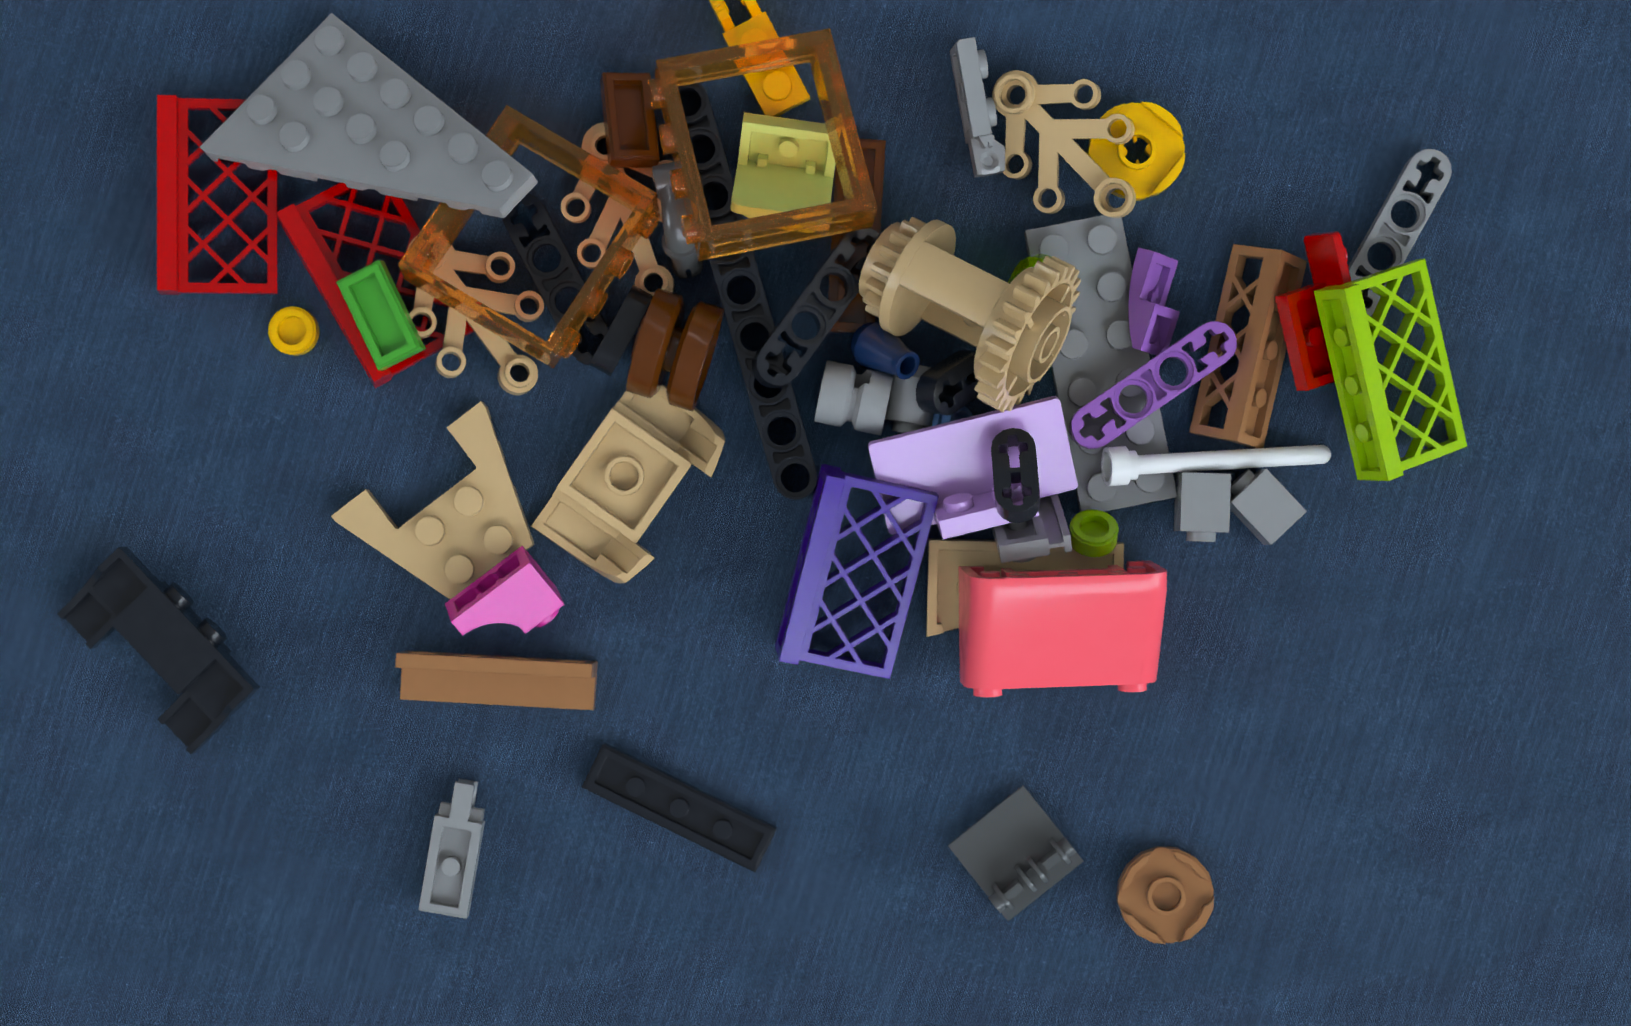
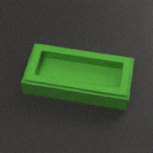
(380, 315)

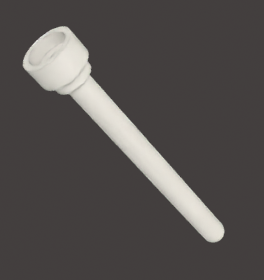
(1122, 465)

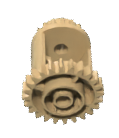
(1012, 325)

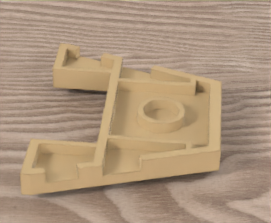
(462, 529)

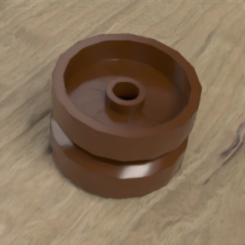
(667, 347)

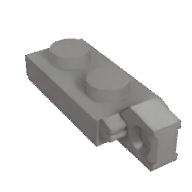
(976, 110)
(453, 854)

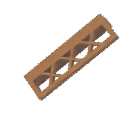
(1262, 349)
(497, 680)

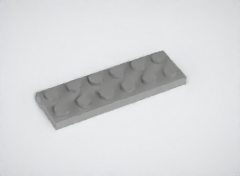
(1099, 356)

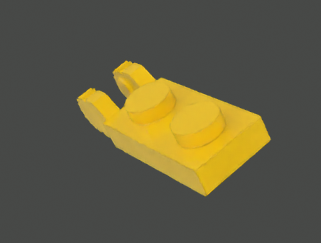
(773, 89)

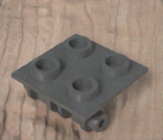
(1015, 853)

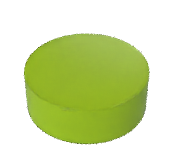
(1093, 533)

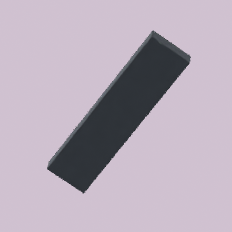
(679, 807)

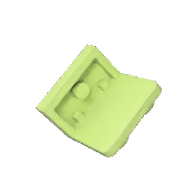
(781, 166)

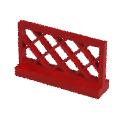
(174, 206)
(325, 270)

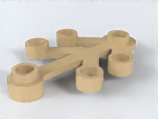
(1057, 138)
(610, 217)
(456, 322)

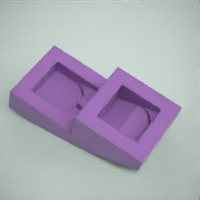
(1149, 320)

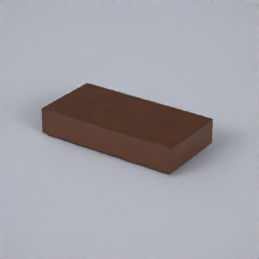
(629, 120)

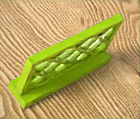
(1363, 380)

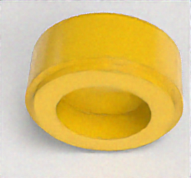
(293, 331)

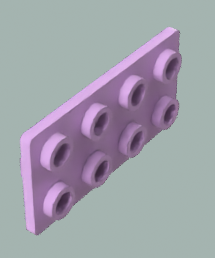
(958, 465)

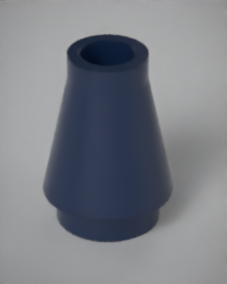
(883, 351)

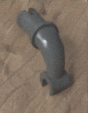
(673, 242)

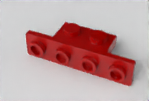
(1300, 313)

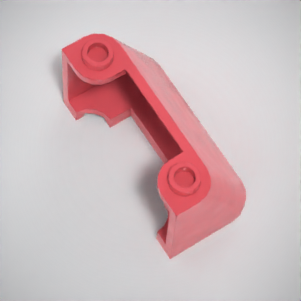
(1060, 627)

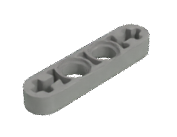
(1383, 228)

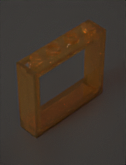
(446, 223)
(781, 228)

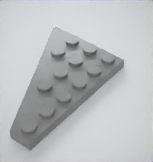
(364, 122)

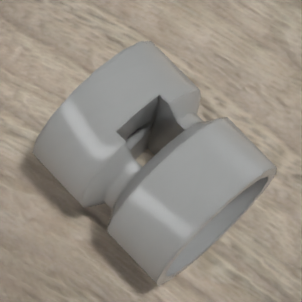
(853, 397)

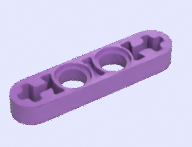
(1155, 389)

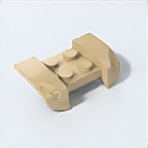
(626, 480)

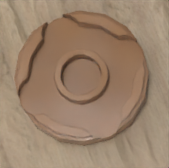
(1165, 895)

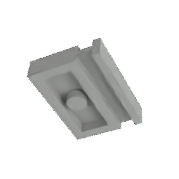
(1034, 537)

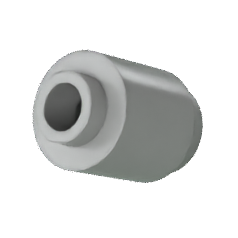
(903, 407)

